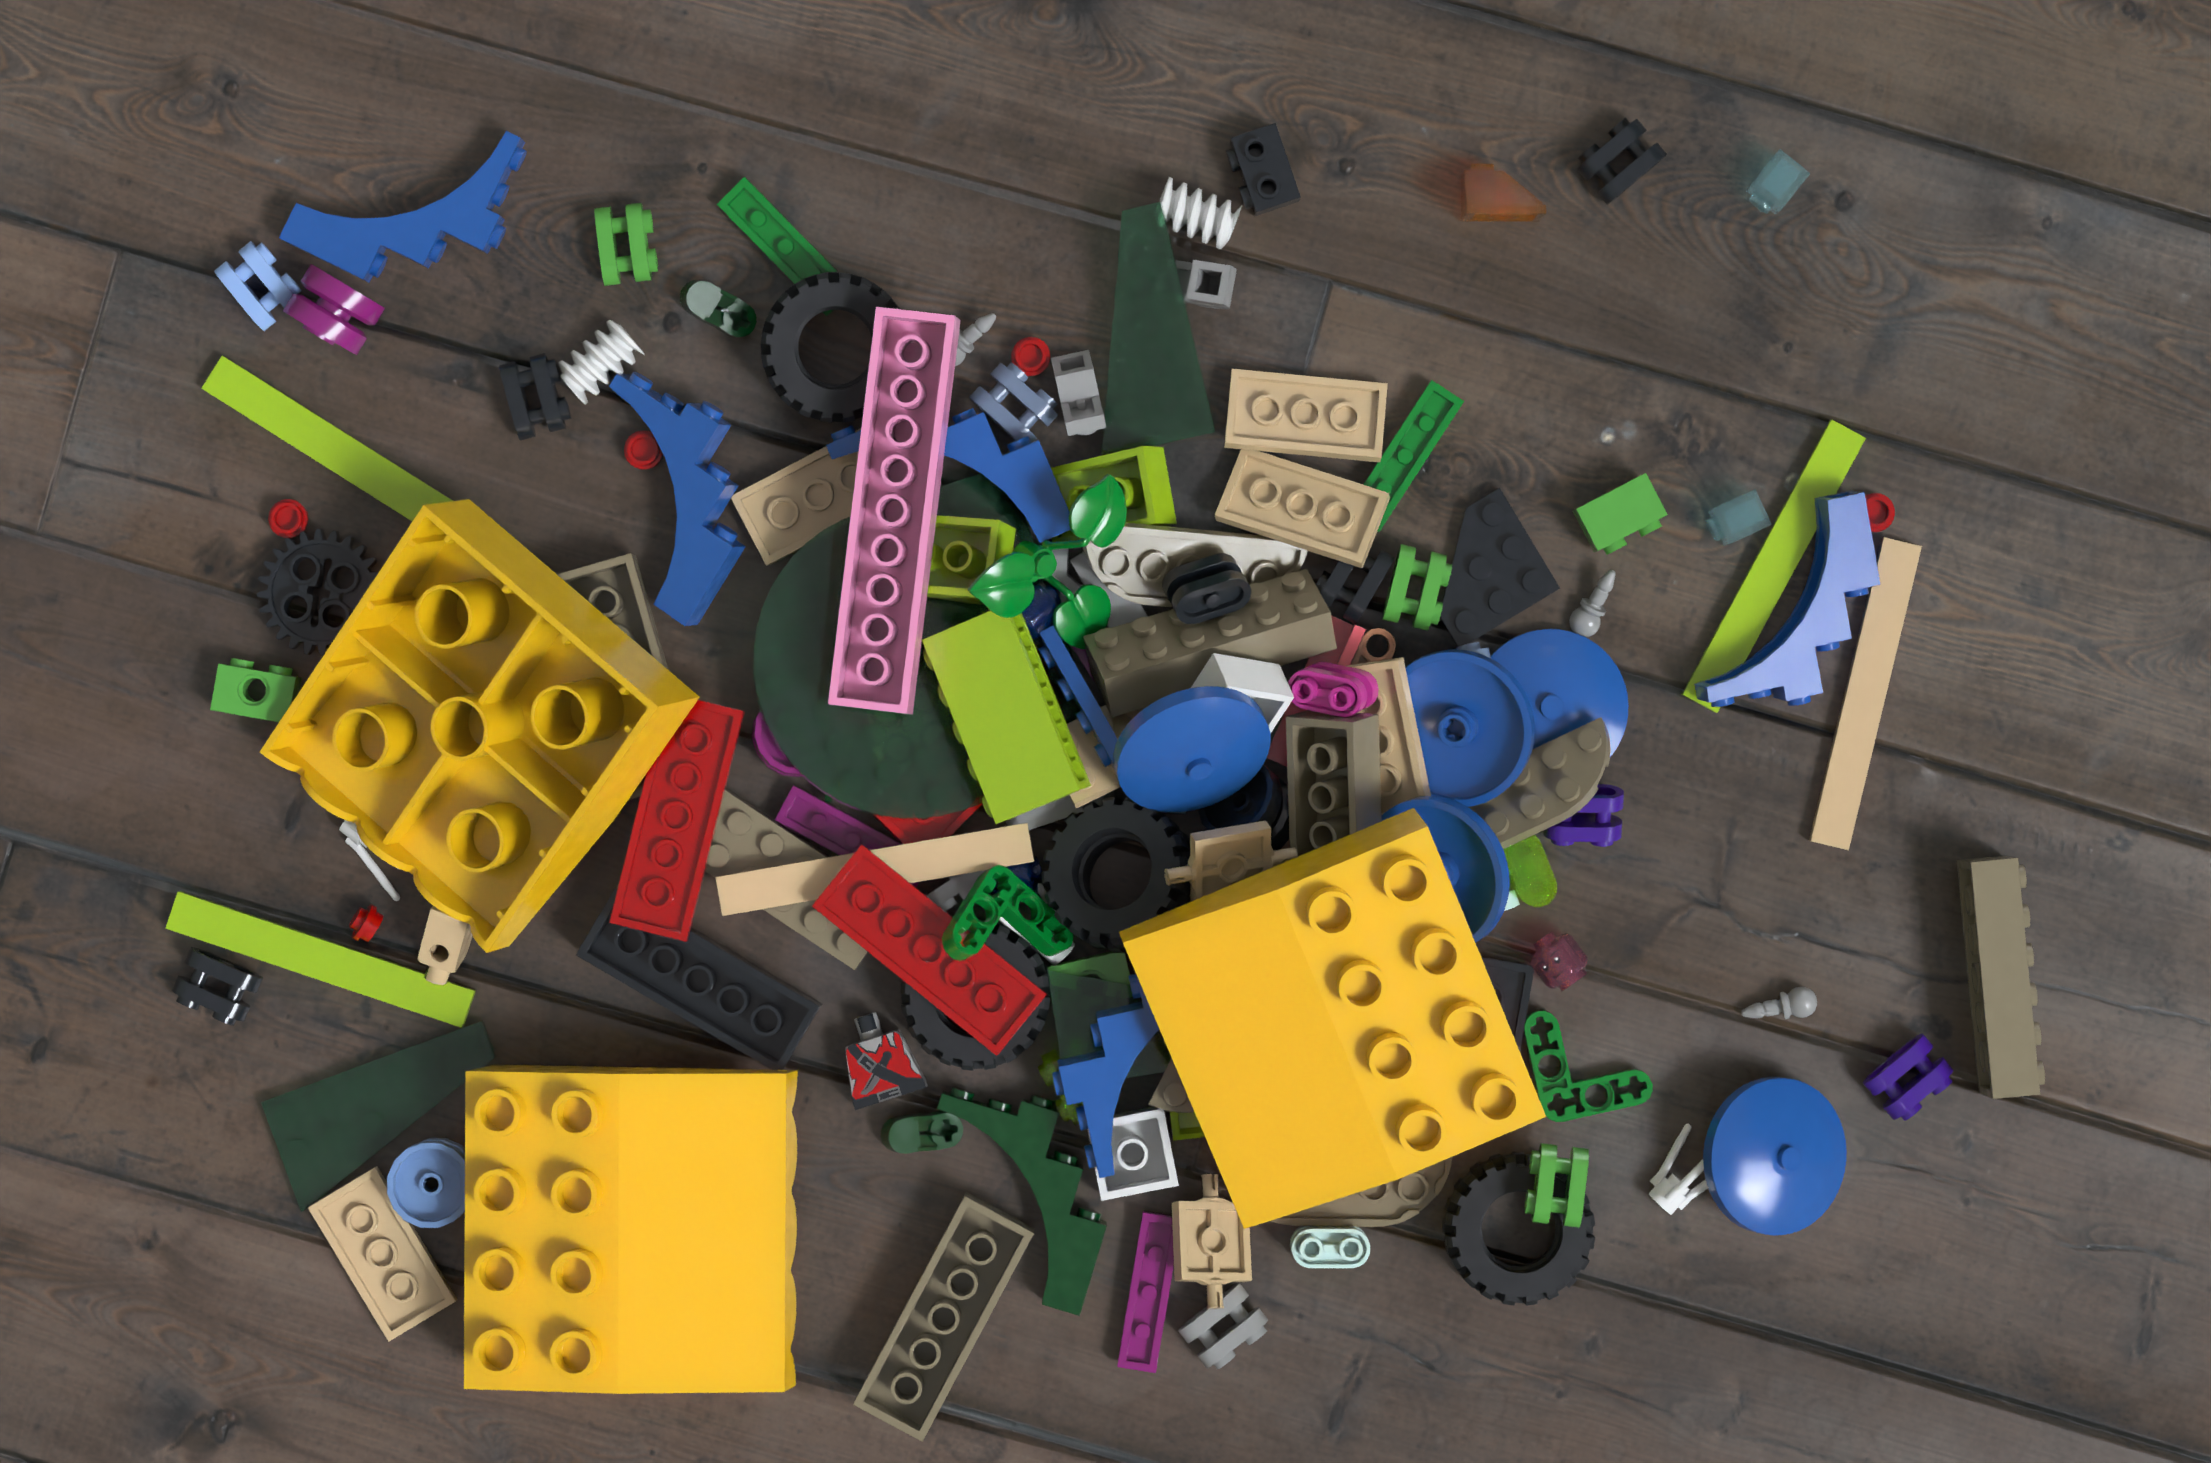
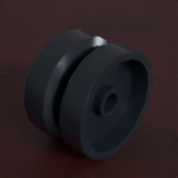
(1259, 800)

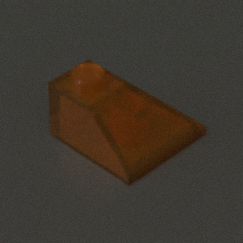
(1496, 197)

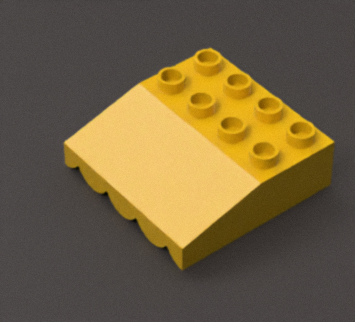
(478, 721)
(1333, 1021)
(629, 1229)

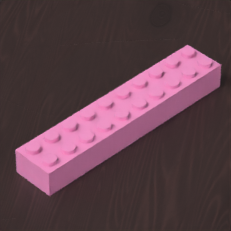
(894, 510)

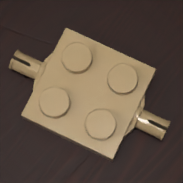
(1227, 857)
(1210, 1242)

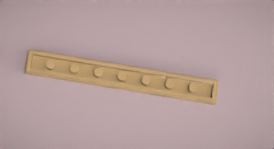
(1865, 694)
(913, 861)

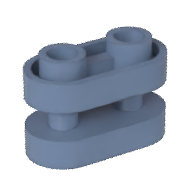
(1012, 381)

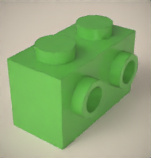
(1621, 513)

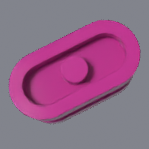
(1333, 689)

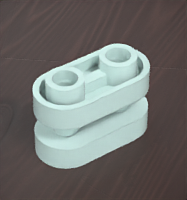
(1329, 1246)

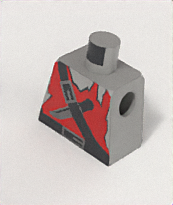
(880, 1064)

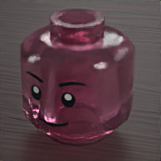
(1559, 961)

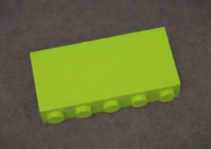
(1005, 714)

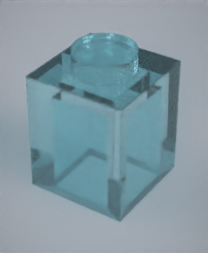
(1776, 183)
(1737, 518)

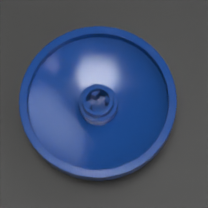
(1566, 683)
(1470, 724)
(1191, 749)
(1470, 858)
(1774, 1156)

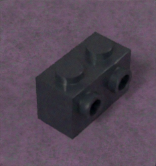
(1263, 169)

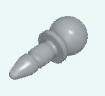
(971, 334)
(1586, 619)
(1799, 1002)

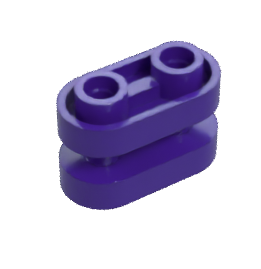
(1593, 821)
(1905, 1100)

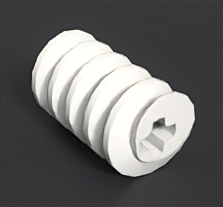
(1198, 214)
(599, 360)

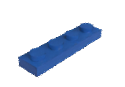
(1074, 687)

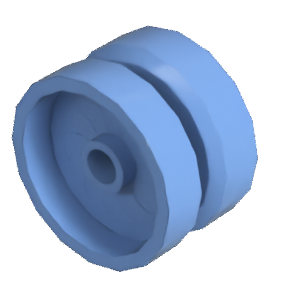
(409, 1178)

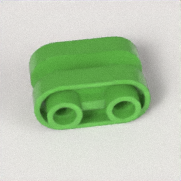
(637, 224)
(1426, 608)
(1541, 1200)

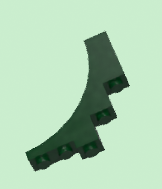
(1025, 1137)

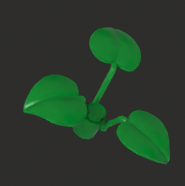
(1008, 583)

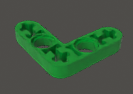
(1004, 905)
(1562, 1082)

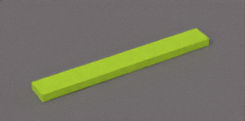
(320, 439)
(1777, 557)
(319, 959)

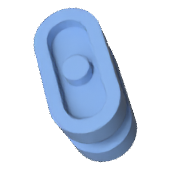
(259, 262)

